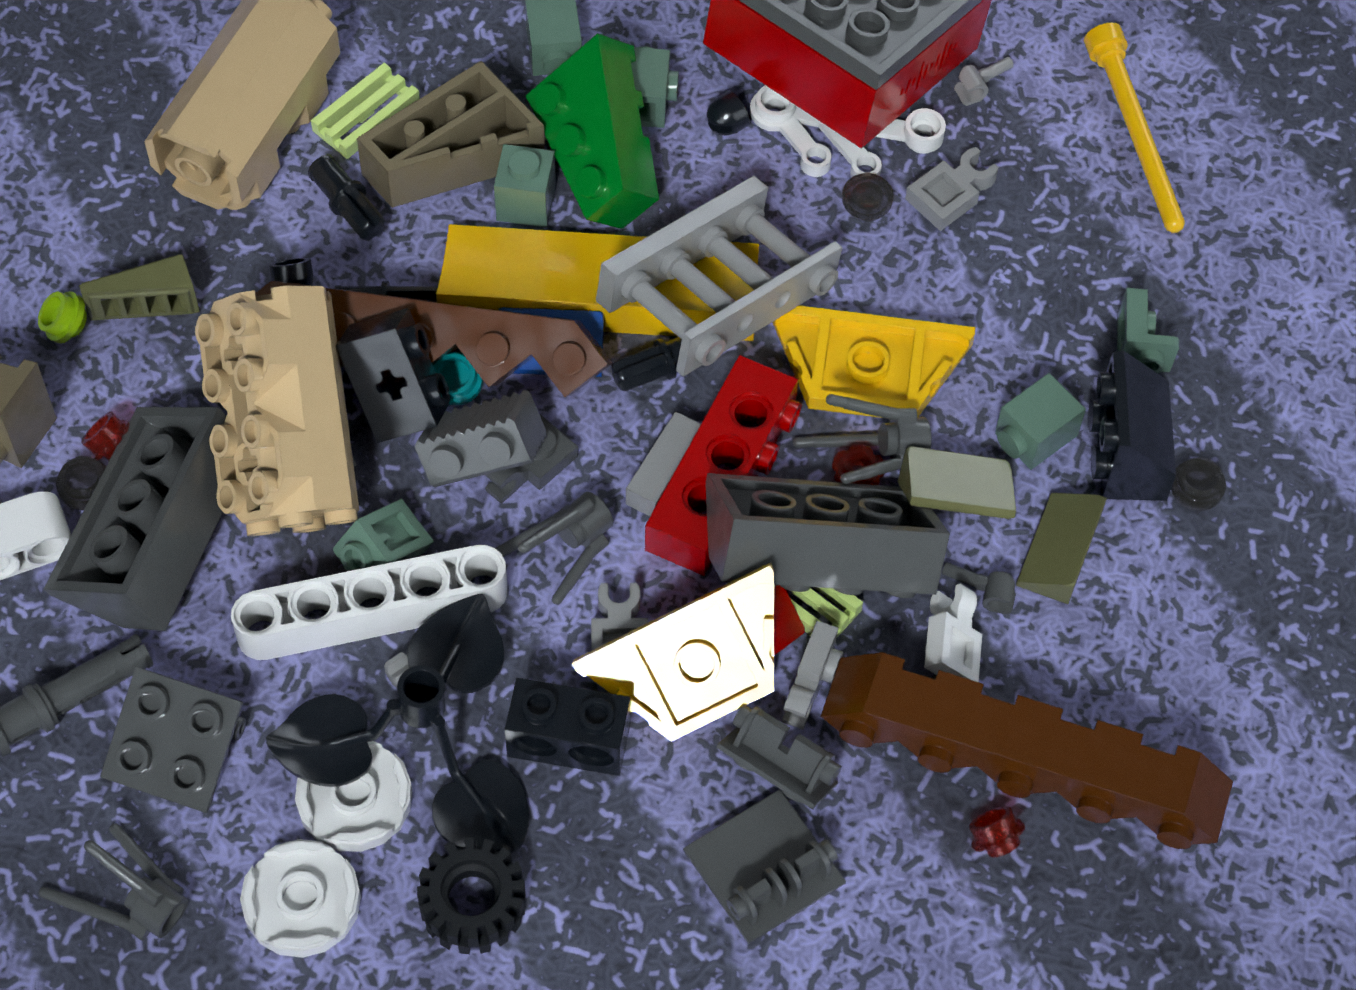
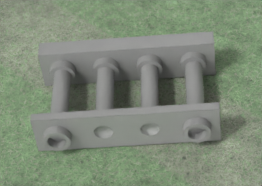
(709, 233)

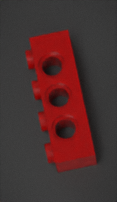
(748, 395)

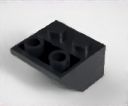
(1133, 432)

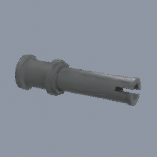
(40, 706)

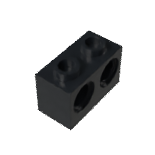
(567, 726)

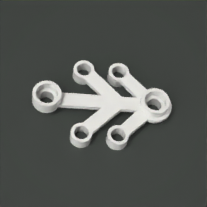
(790, 122)

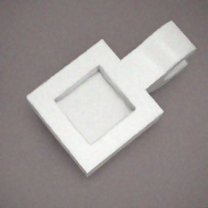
(950, 637)

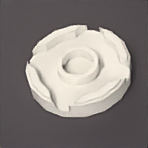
(364, 810)
(307, 916)

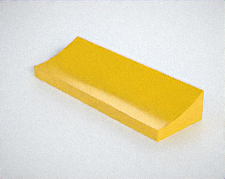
(562, 273)

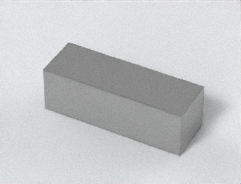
(660, 464)

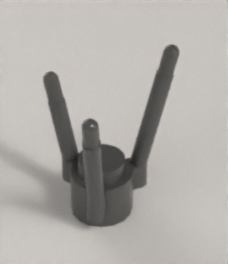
(892, 438)
(577, 525)
(153, 902)

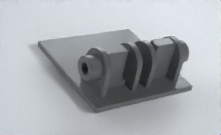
(172, 739)
(765, 866)

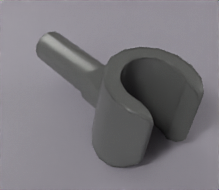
(998, 587)

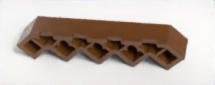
(488, 338)
(1028, 748)

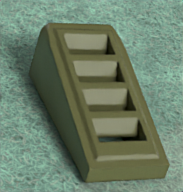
(142, 291)

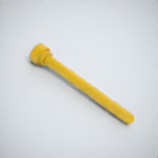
(1107, 47)

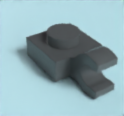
(552, 458)

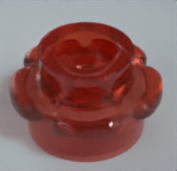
(105, 436)
(856, 455)
(996, 831)

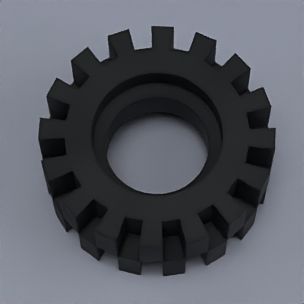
(467, 862)

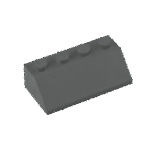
(144, 521)
(824, 535)

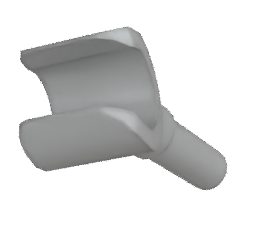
(972, 84)

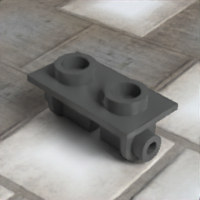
(802, 772)

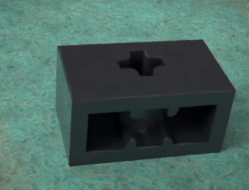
(394, 375)

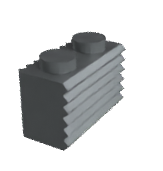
(482, 439)

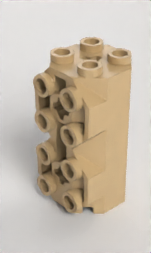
(243, 100)
(286, 428)

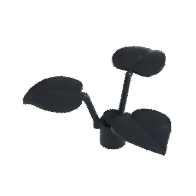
(455, 647)

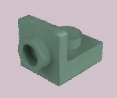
(1137, 333)
(383, 538)

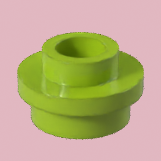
(62, 316)

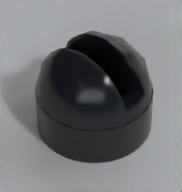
(727, 114)
(292, 270)

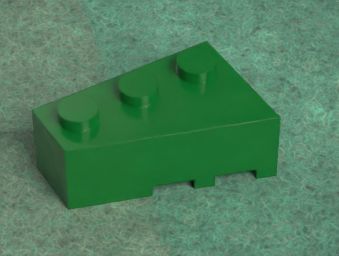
(597, 131)

